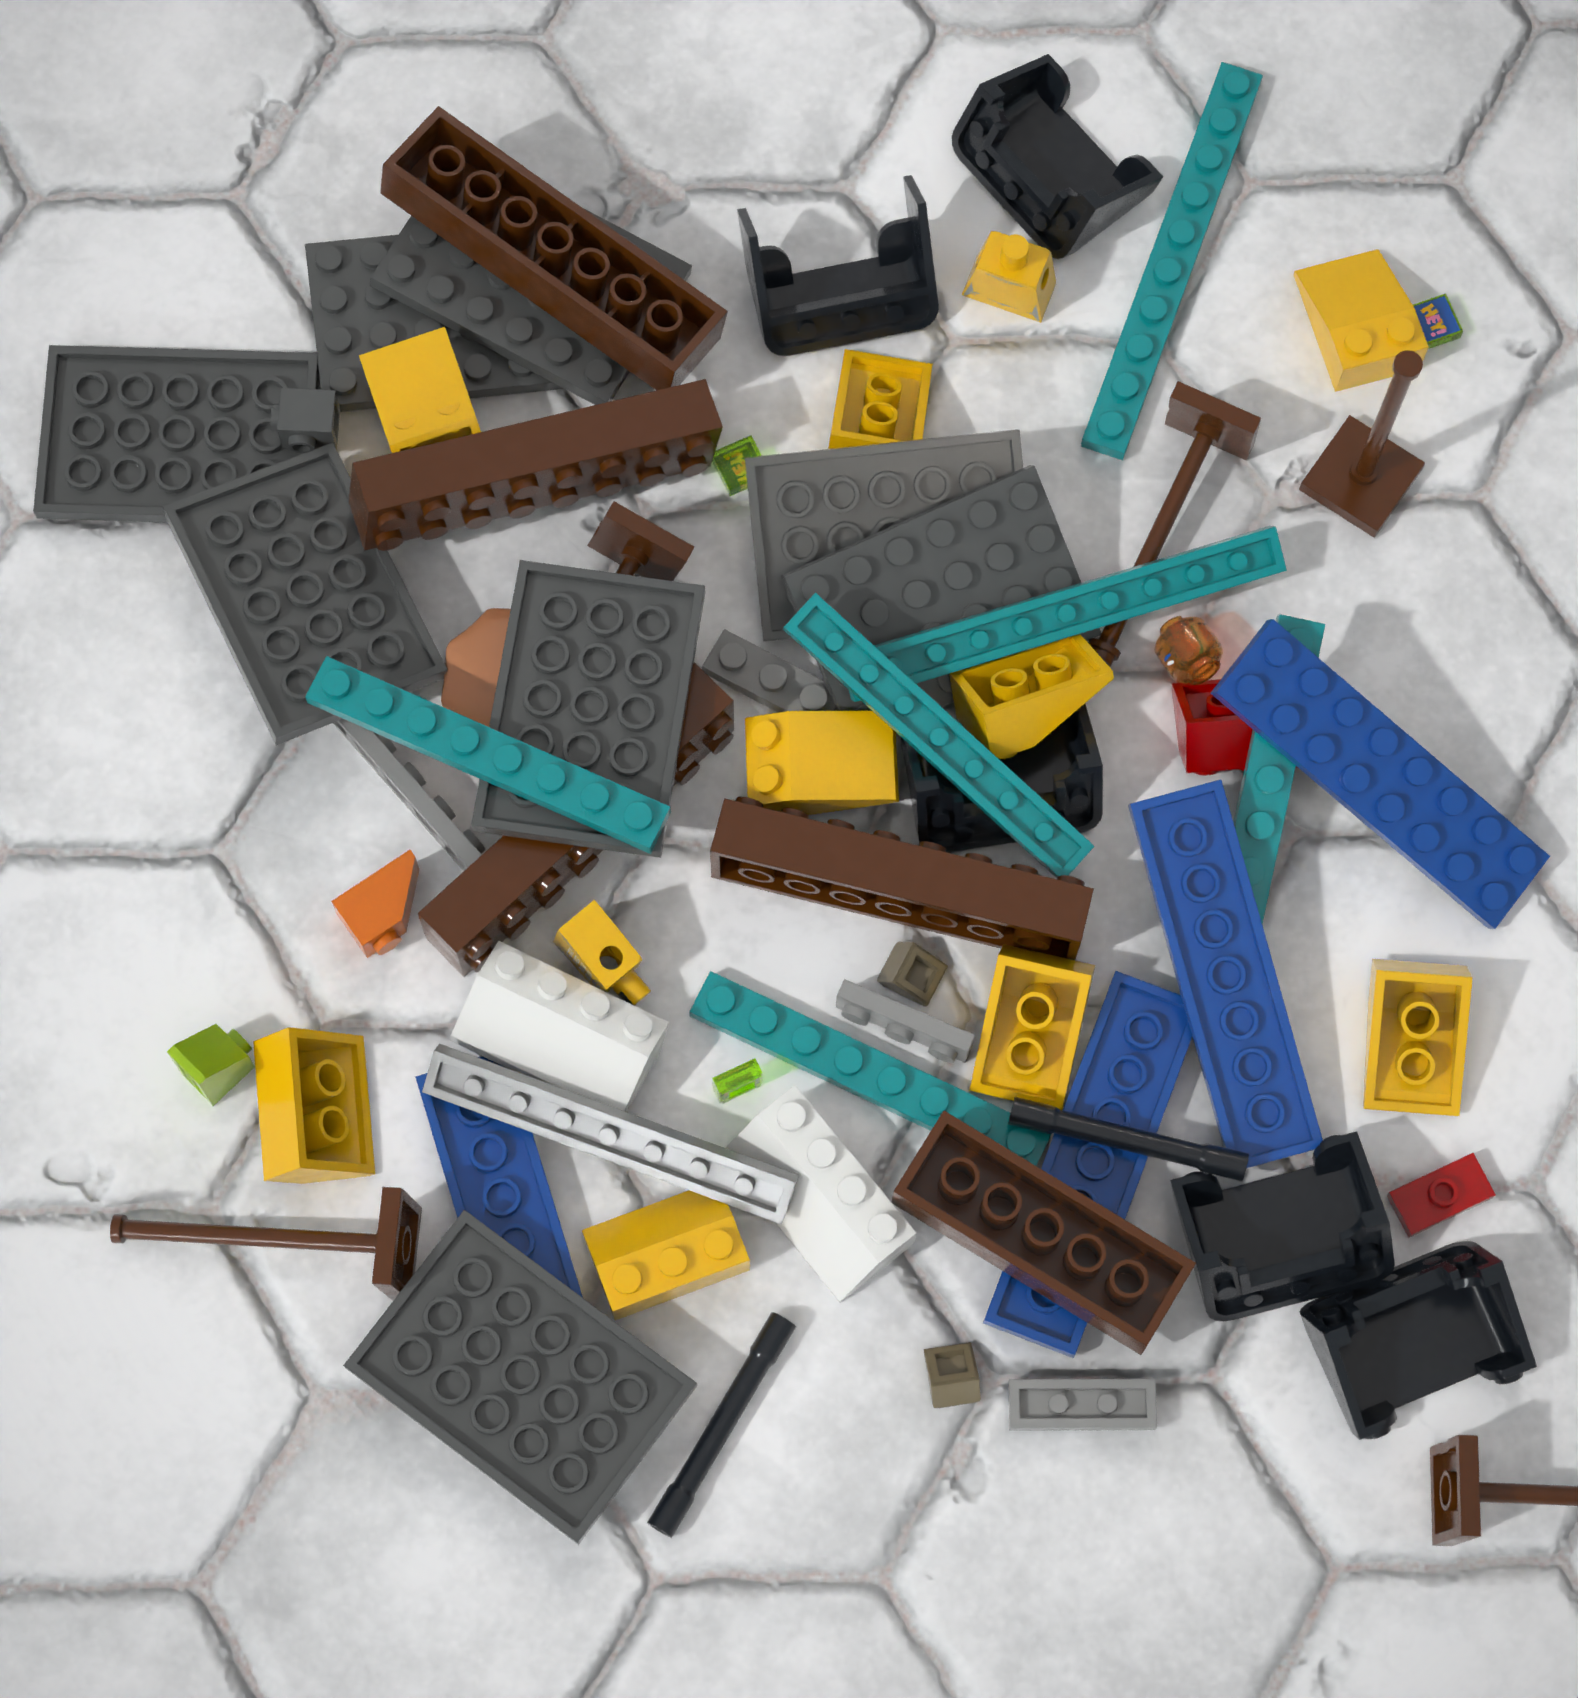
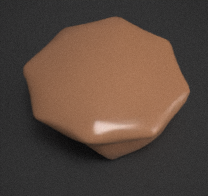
(474, 666)

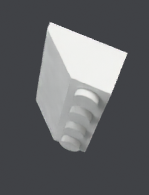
(558, 1028)
(836, 1210)

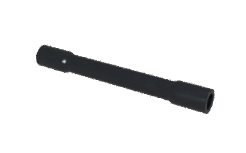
(1204, 1157)
(681, 1492)

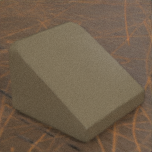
(912, 972)
(952, 1375)

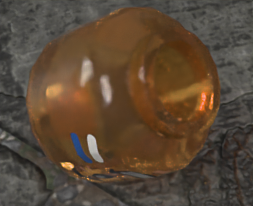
(1188, 650)

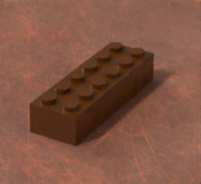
(1042, 1232)

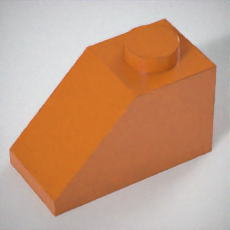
(380, 905)

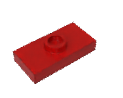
(1440, 1195)

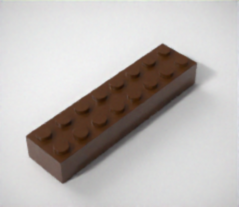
(552, 251)
(534, 465)
(522, 874)
(898, 879)

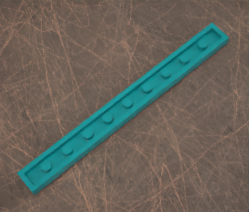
(1171, 261)
(1086, 606)

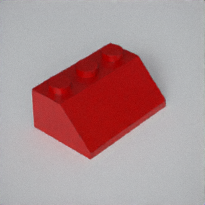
(1207, 731)

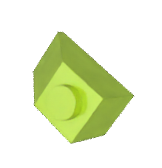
(213, 1061)

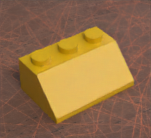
(313, 1106)
(665, 1251)

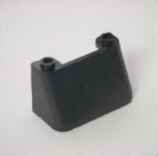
(1043, 161)
(1060, 769)
(1286, 1233)
(1418, 1334)

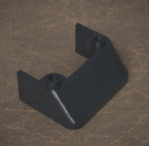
(847, 299)

